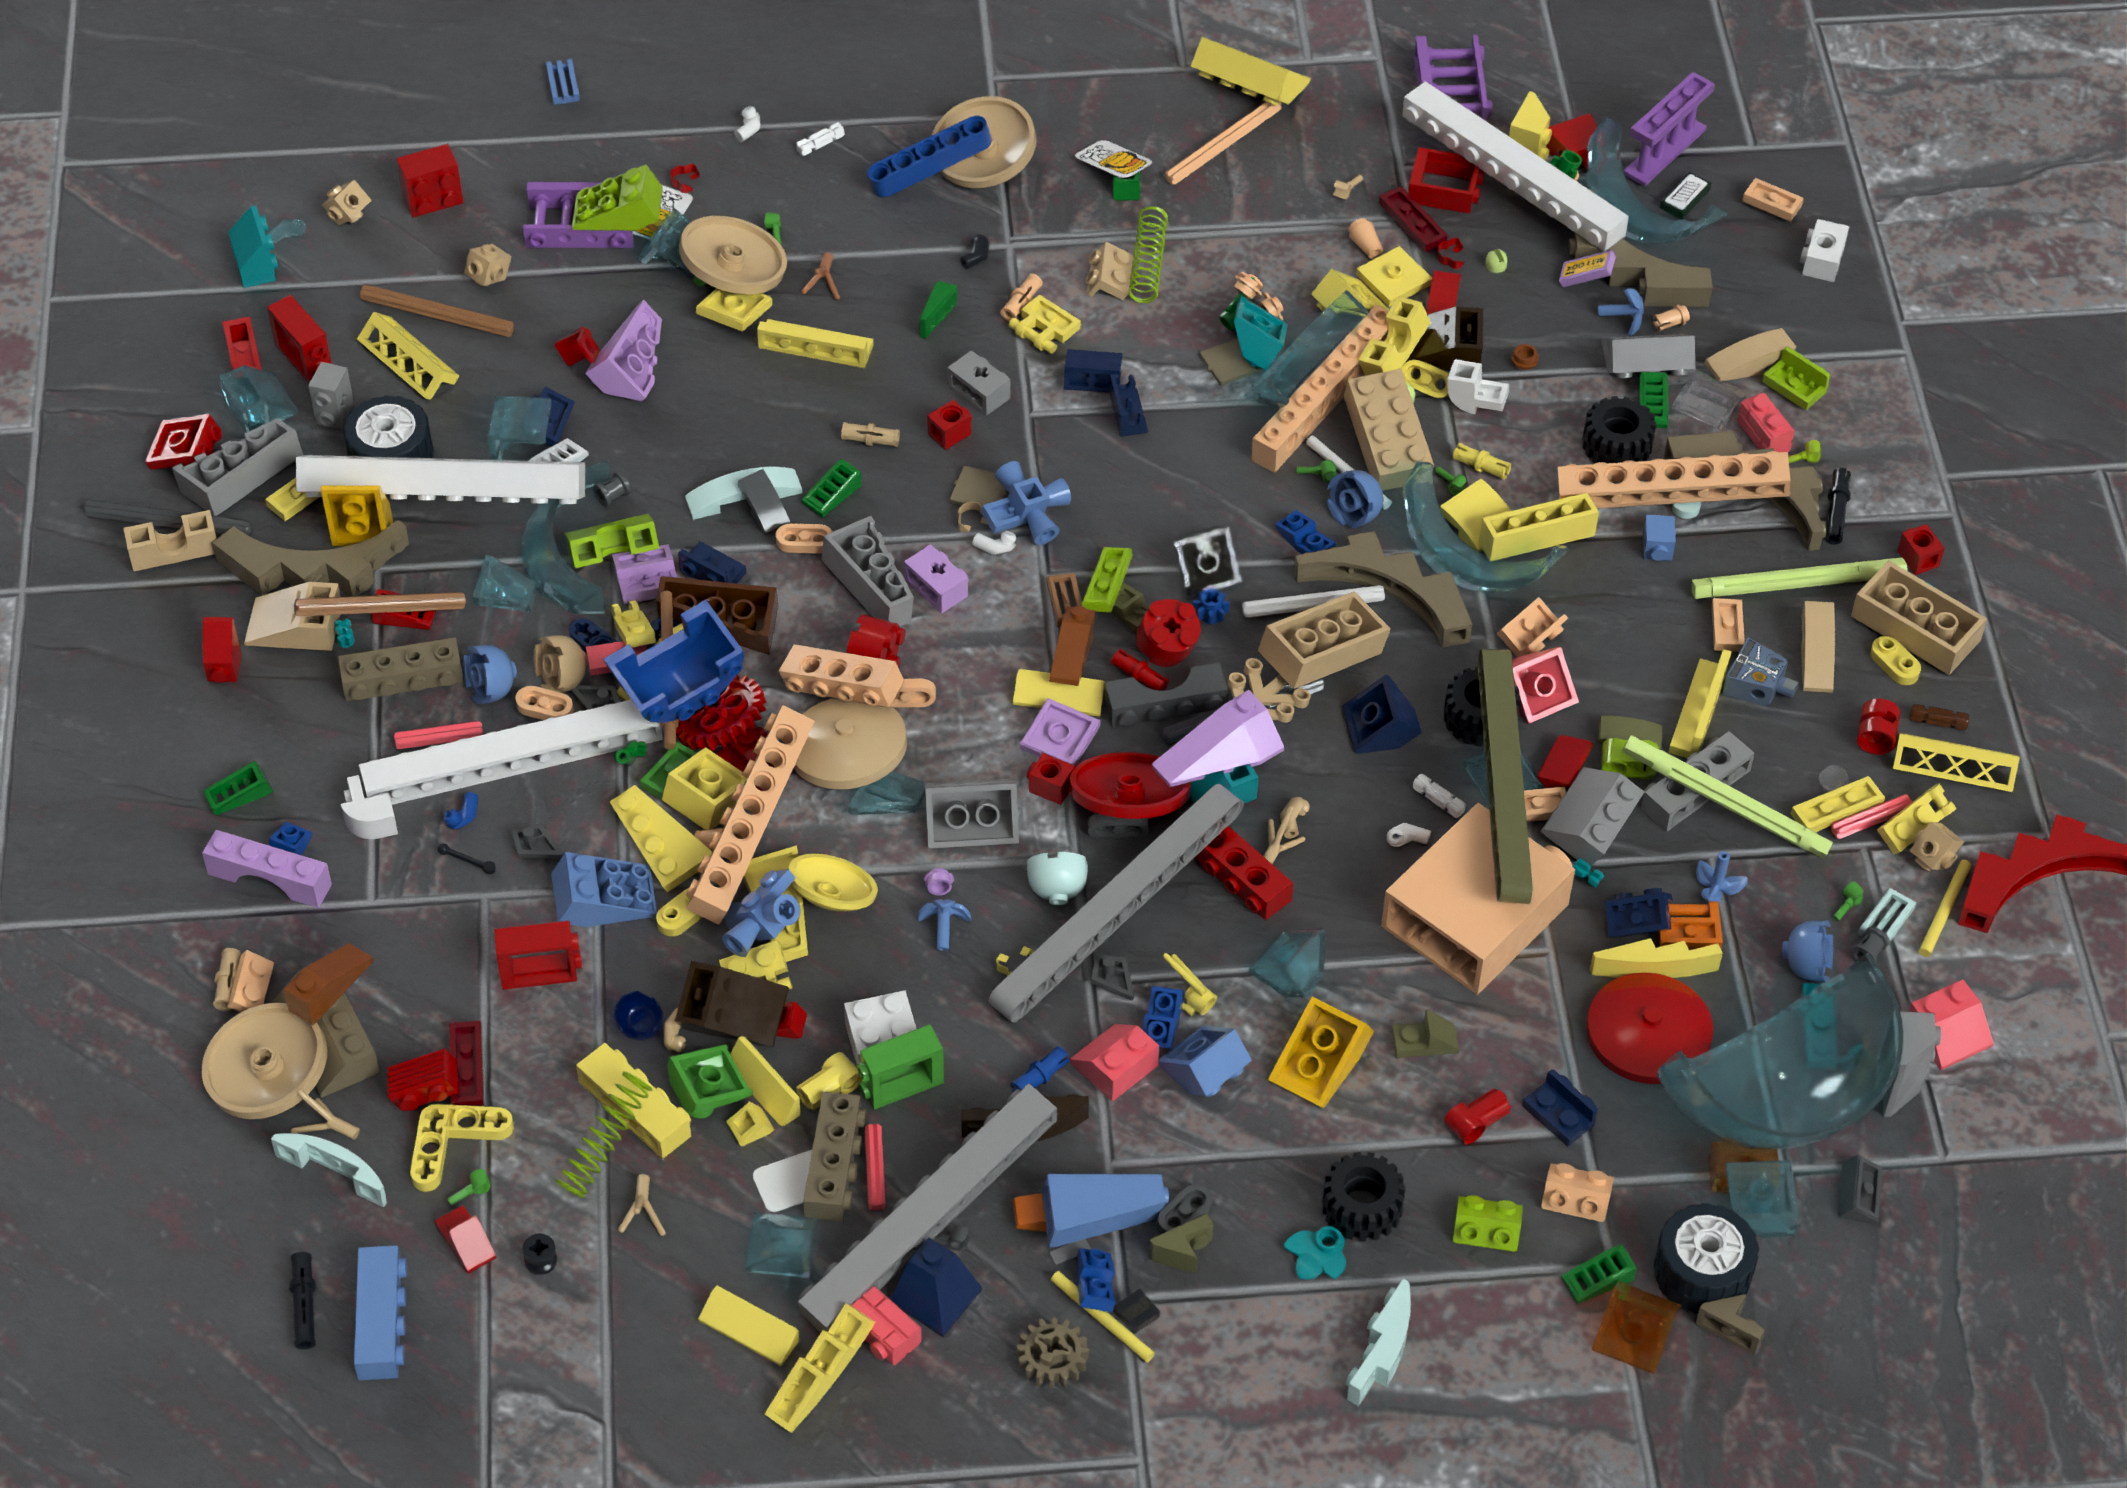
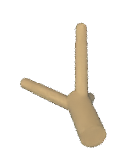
(1274, 841)
(332, 1121)
(641, 1200)

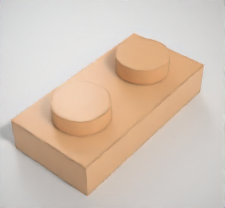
(1773, 199)
(1727, 624)
(1542, 802)
(250, 982)

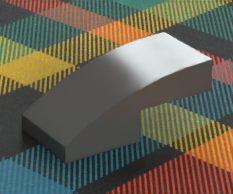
(764, 501)

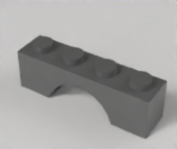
(1133, 703)

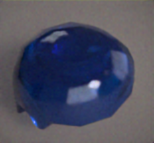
(638, 1016)

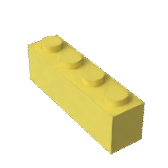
(1538, 527)
(657, 1122)

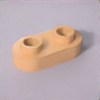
(801, 538)
(915, 693)
(545, 703)

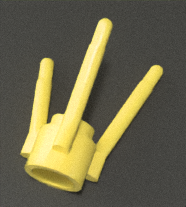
(1197, 995)

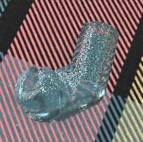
(287, 228)

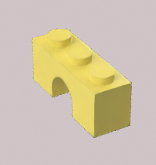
(1406, 326)

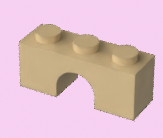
(153, 549)

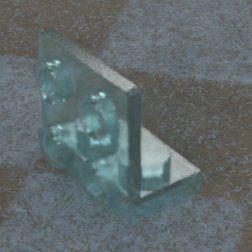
(666, 242)
(517, 422)

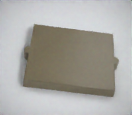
(1227, 362)
(977, 486)

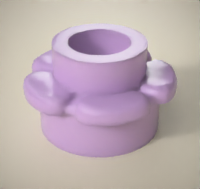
(939, 881)

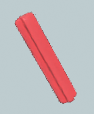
(437, 734)
(1869, 817)
(875, 1167)

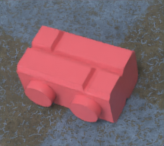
(1765, 424)
(894, 1330)

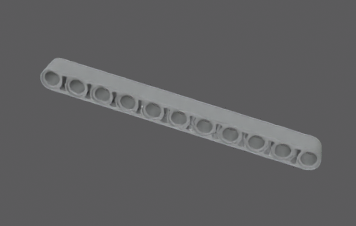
(1115, 903)

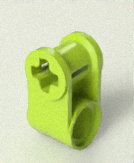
(1617, 761)

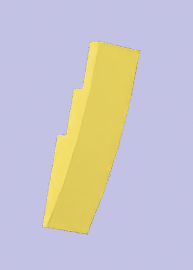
(1669, 960)
(820, 1369)

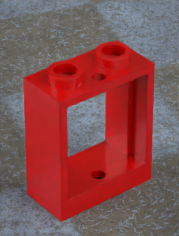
(1447, 165)
(298, 336)
(537, 969)

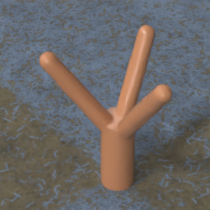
(823, 271)

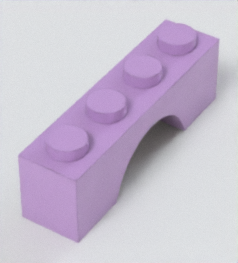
(298, 876)

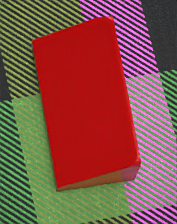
(1564, 761)

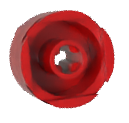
(1168, 632)
(876, 639)

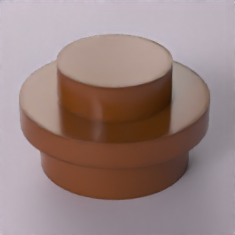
(1524, 357)

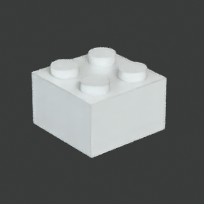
(877, 1020)

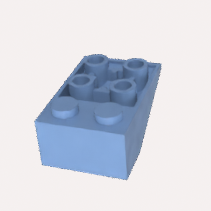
(602, 890)

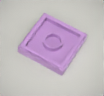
(1060, 732)

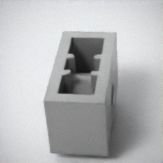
(979, 382)
(331, 395)

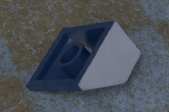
(1380, 718)
(935, 1287)

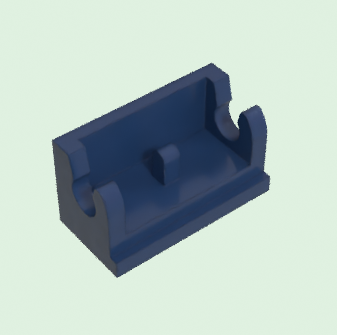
(1091, 370)
(1127, 407)

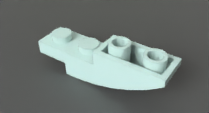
(1385, 1343)

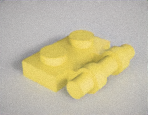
(1048, 317)
(761, 962)

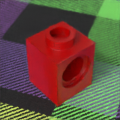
(949, 424)
(1920, 549)
(1050, 778)

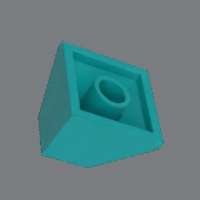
(1258, 333)

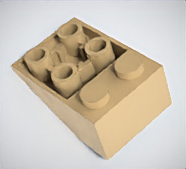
(276, 625)

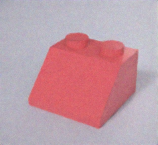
(1961, 1023)
(1117, 1059)

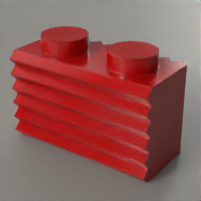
(422, 1080)

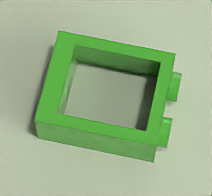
(901, 1067)

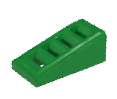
(1127, 188)
(938, 306)
(1656, 384)
(840, 473)
(242, 776)
(1607, 1259)

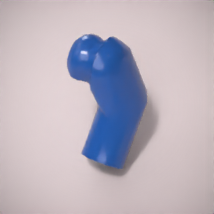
(458, 819)

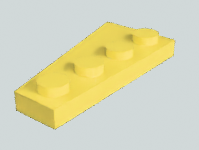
(662, 840)
(792, 937)

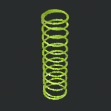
(1156, 288)
(642, 1086)

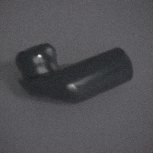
(979, 251)

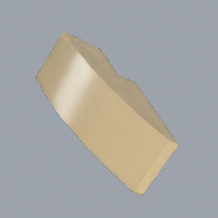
(1749, 355)
(1818, 646)

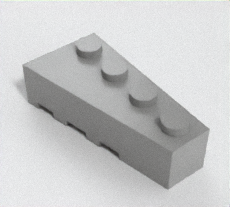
(239, 466)
(868, 570)

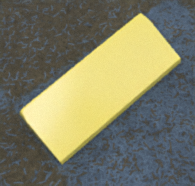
(1034, 688)
(766, 1083)
(749, 1325)

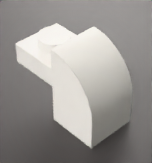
(1470, 391)
(368, 816)

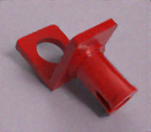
(578, 347)

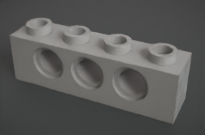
(1722, 759)

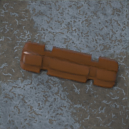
(1939, 717)

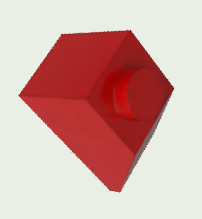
(221, 649)

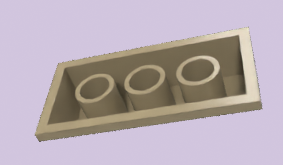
(348, 1047)

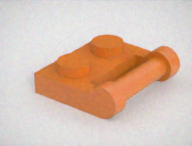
(1695, 931)

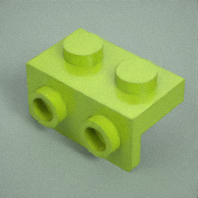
(1797, 378)
(1488, 1223)

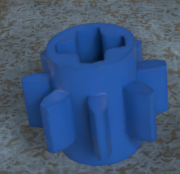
(1211, 606)

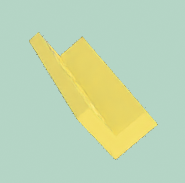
(814, 343)
(413, 348)
(1699, 706)
(1963, 751)

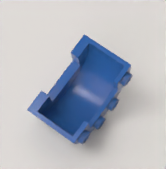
(681, 670)

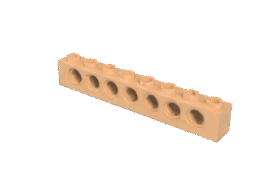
(1316, 395)
(1687, 486)
(714, 902)

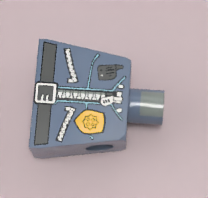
(1758, 675)

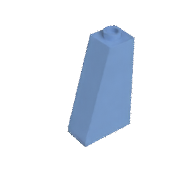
(1099, 1204)

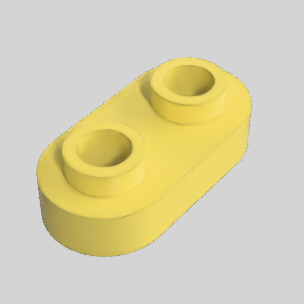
(1428, 379)
(1893, 658)
(683, 920)

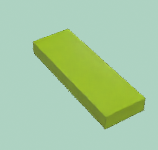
(1107, 579)

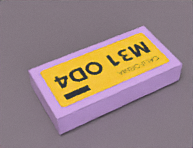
(1587, 268)

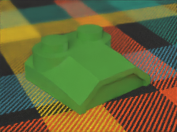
(706, 1080)

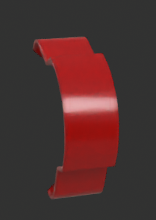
(683, 170)
(1447, 260)

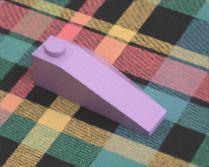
(628, 357)
(1230, 737)

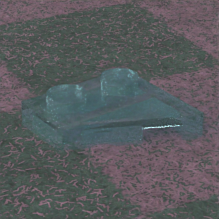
(503, 587)
(888, 795)

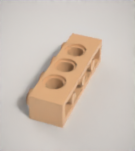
(841, 675)

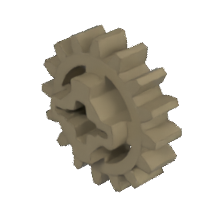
(1055, 1357)

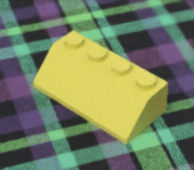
(1247, 71)

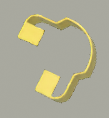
(1025, 951)

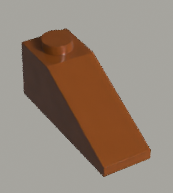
(1073, 645)
(325, 982)

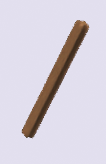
(437, 310)
(379, 604)

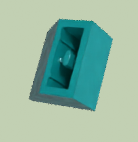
(252, 249)
(1240, 782)

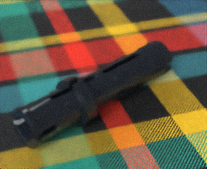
(1838, 498)
(302, 1268)

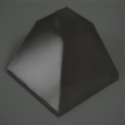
(1207, 560)

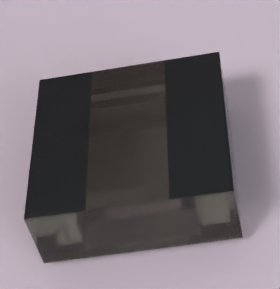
(1136, 1311)

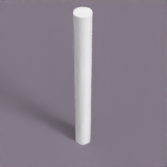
(1340, 465)

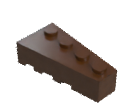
(744, 609)

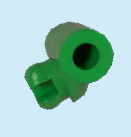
(632, 750)

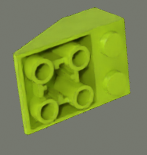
(619, 202)

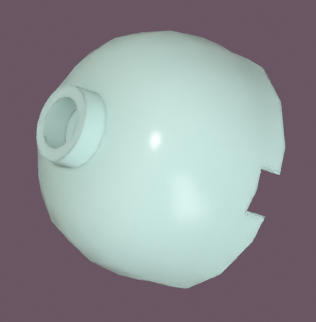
(1057, 877)

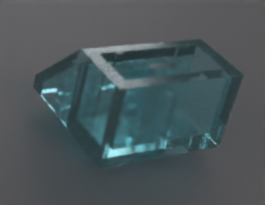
(255, 397)

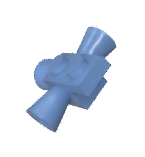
(1026, 503)
(761, 913)

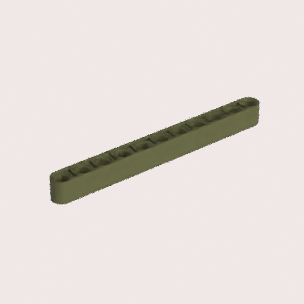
(1504, 777)

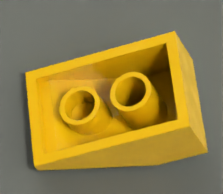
(355, 512)
(1320, 1052)

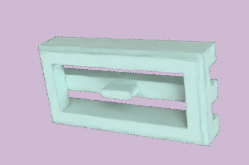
(1900, 900)

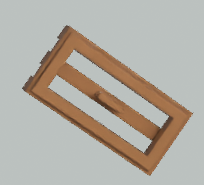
(1050, 580)

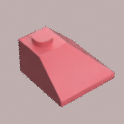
(1543, 684)

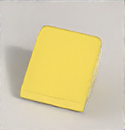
(749, 1124)

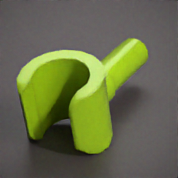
(1811, 453)

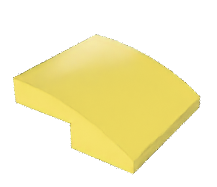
(1468, 509)

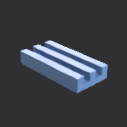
(560, 68)

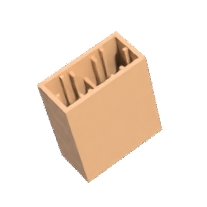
(1451, 909)

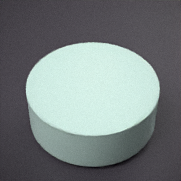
(1686, 510)

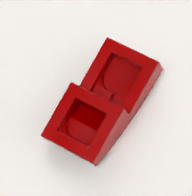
(1443, 291)

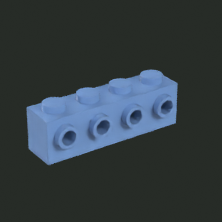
(378, 1313)

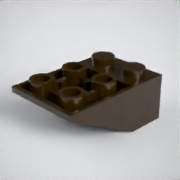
(1451, 336)
(731, 1004)

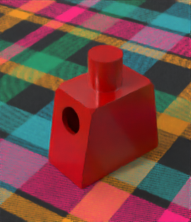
(1572, 136)

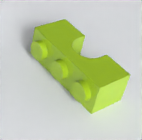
(625, 535)

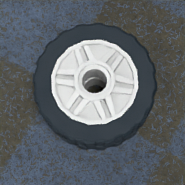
(388, 429)
(1705, 1256)

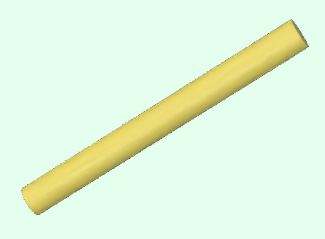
(1945, 908)
(1105, 1319)

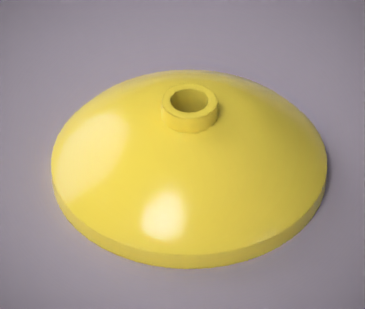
(832, 882)

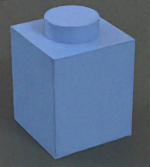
(1659, 537)

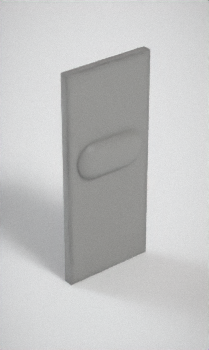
(1068, 1251)

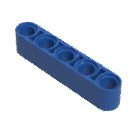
(929, 156)

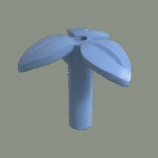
(1634, 309)
(1716, 879)
(944, 910)

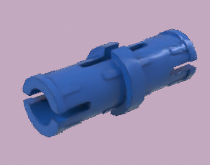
(1041, 1071)

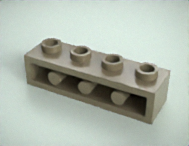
(400, 669)
(833, 1156)

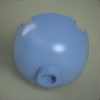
(1355, 498)
(488, 673)
(1809, 950)

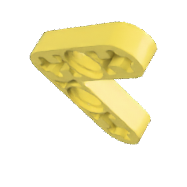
(447, 1128)

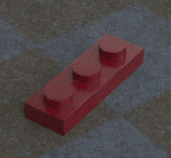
(1412, 218)
(467, 1049)

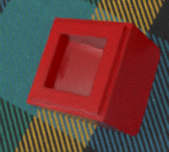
(792, 1021)

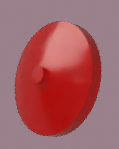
(1125, 787)
(1644, 1022)

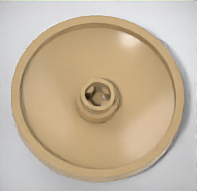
(1011, 143)
(732, 254)
(851, 744)
(263, 1061)

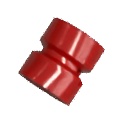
(1878, 726)

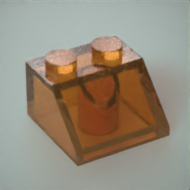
(1636, 1327)

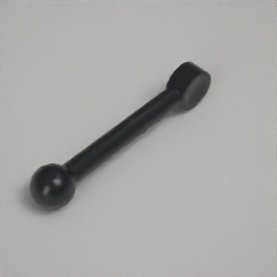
(489, 866)

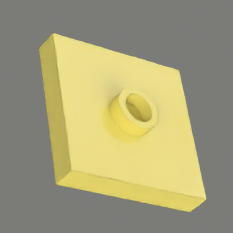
(1394, 276)
(733, 308)

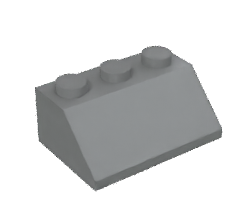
(1649, 354)
(971, 813)
(1592, 813)
(1918, 1051)

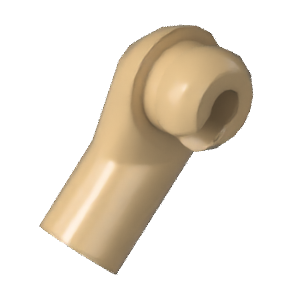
(1300, 807)
(672, 1040)

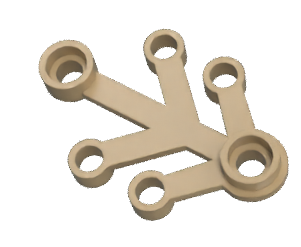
(1268, 695)

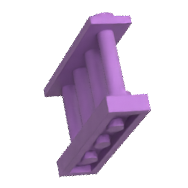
(1425, 72)
(1668, 128)
(563, 196)

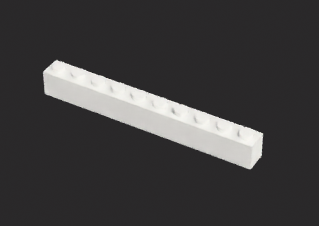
(1515, 166)
(446, 477)
(507, 752)

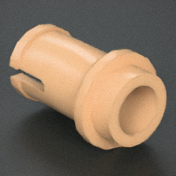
(1670, 318)

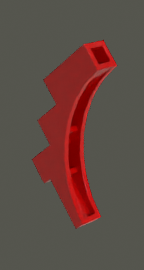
(2032, 859)

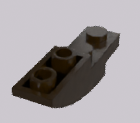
(1070, 1112)

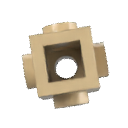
(346, 203)
(487, 264)
(1936, 847)

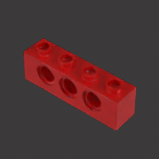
(1242, 866)

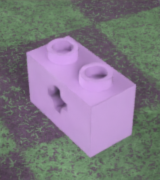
(936, 578)

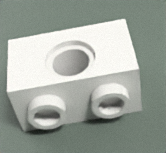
(1824, 250)

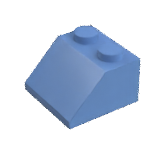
(1206, 1060)

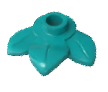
(1314, 1256)

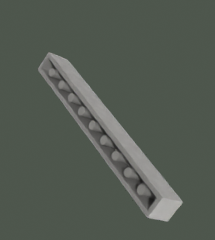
(930, 1207)

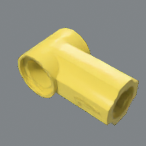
(836, 1076)

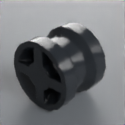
(545, 1259)

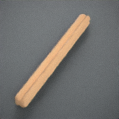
(1221, 142)

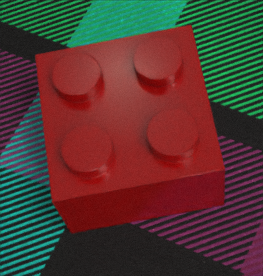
(430, 180)

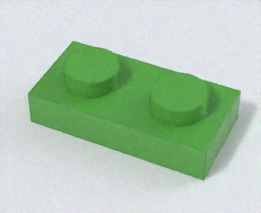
(655, 779)

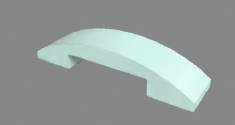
(724, 490)
(300, 1148)

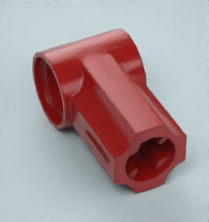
(1471, 1120)

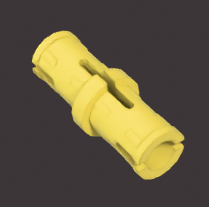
(1482, 461)

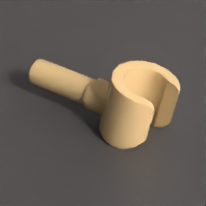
(1343, 189)

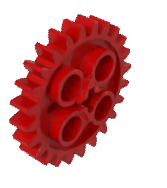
(725, 719)

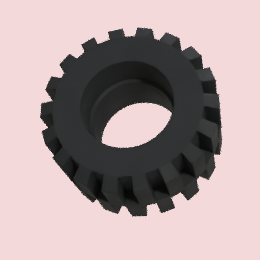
(1620, 416)
(1459, 711)
(1368, 1175)

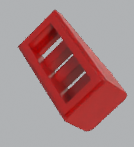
(401, 619)

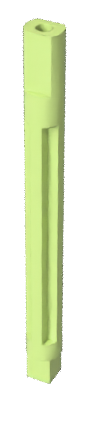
(1789, 578)
(1727, 797)

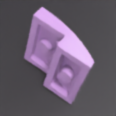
(641, 573)

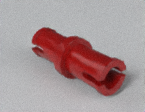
(1139, 670)

